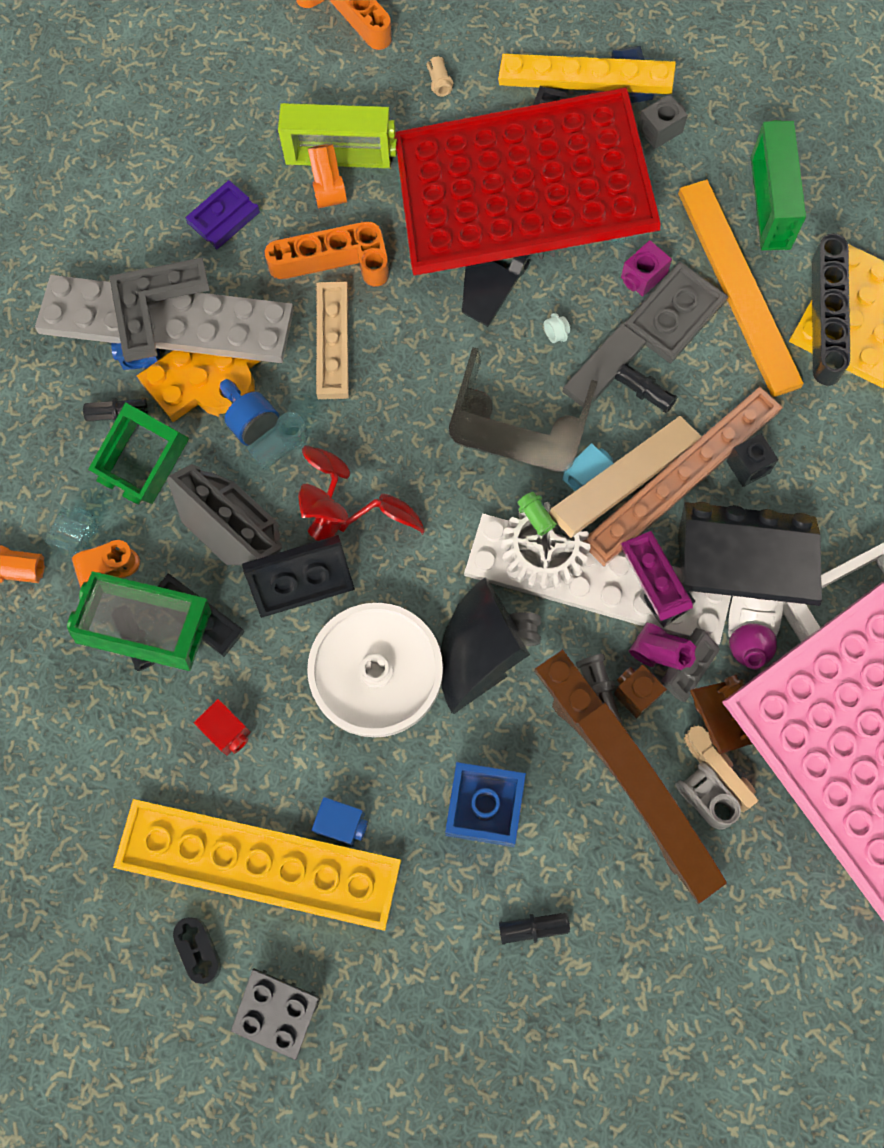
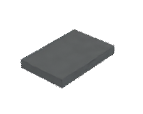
(676, 312)

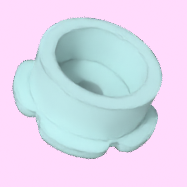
(557, 328)

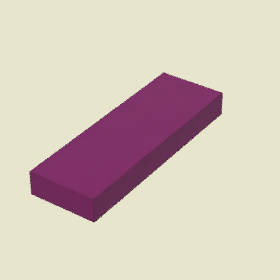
(656, 576)

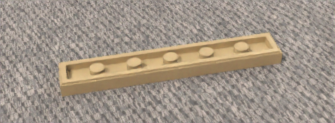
(623, 477)

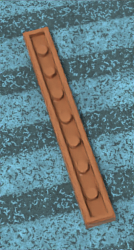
(682, 475)

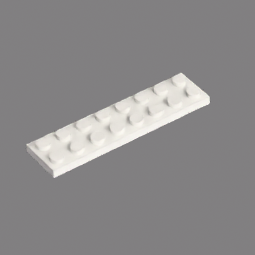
(599, 589)

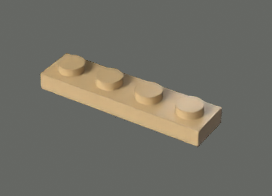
(332, 341)

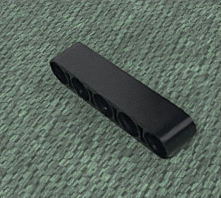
(827, 322)

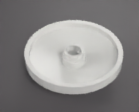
(375, 669)

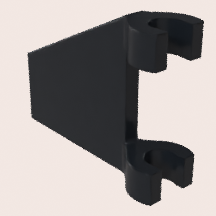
(488, 287)

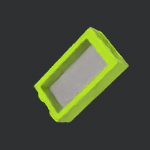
(359, 133)

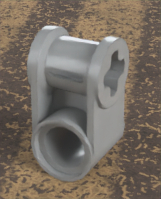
(709, 794)

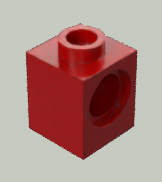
(223, 728)

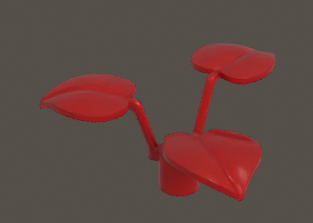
(331, 515)

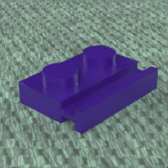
(222, 214)

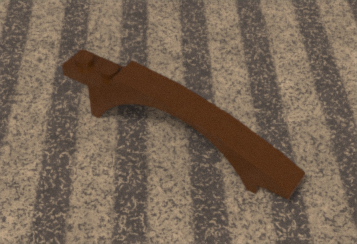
(613, 745)

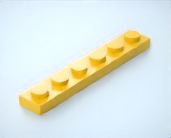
(587, 73)

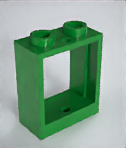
(117, 440)

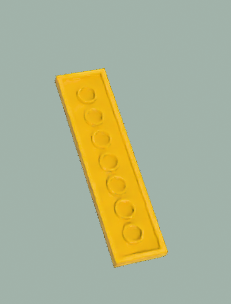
(258, 864)

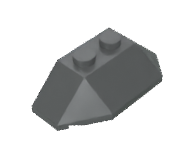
(223, 516)

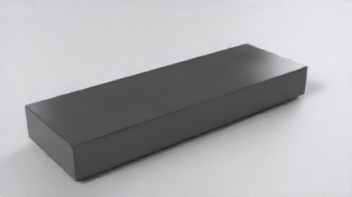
(604, 364)

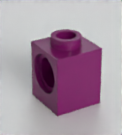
(648, 258)

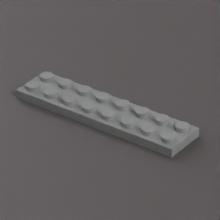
(183, 323)

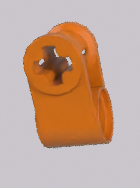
(105, 560)

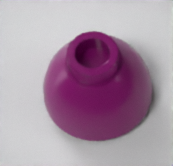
(753, 645)

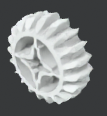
(532, 546)

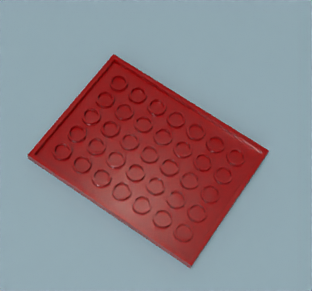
(524, 182)

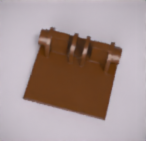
(722, 727)

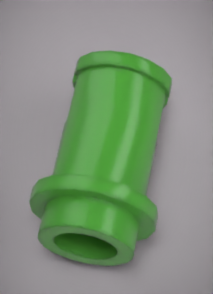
(536, 513)

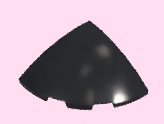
(478, 646)

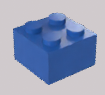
(485, 804)

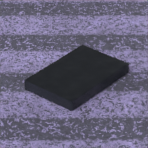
(298, 576)

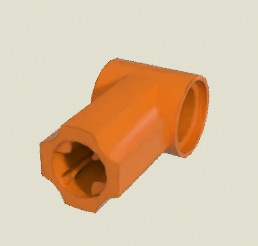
(327, 183)
(20, 565)

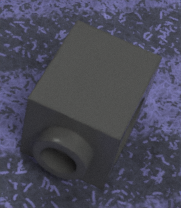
(662, 121)

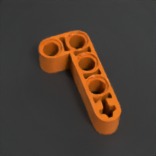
(365, 17)
(323, 243)

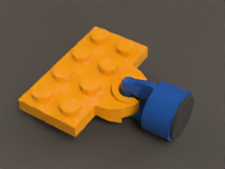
(216, 385)

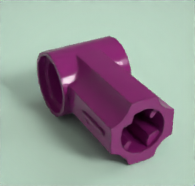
(657, 646)

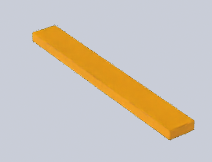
(741, 288)

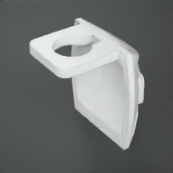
(754, 611)

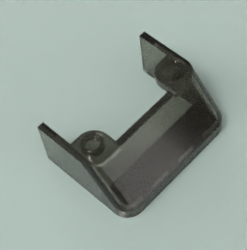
(475, 430)

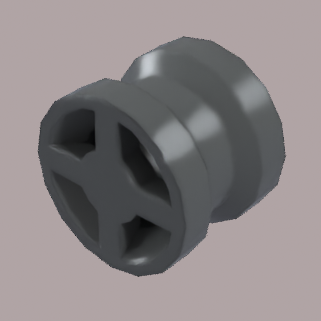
(528, 627)

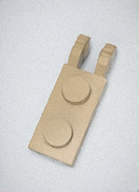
(701, 747)

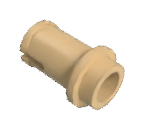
(441, 82)

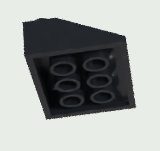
(750, 553)

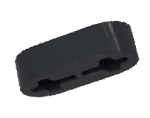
(188, 953)

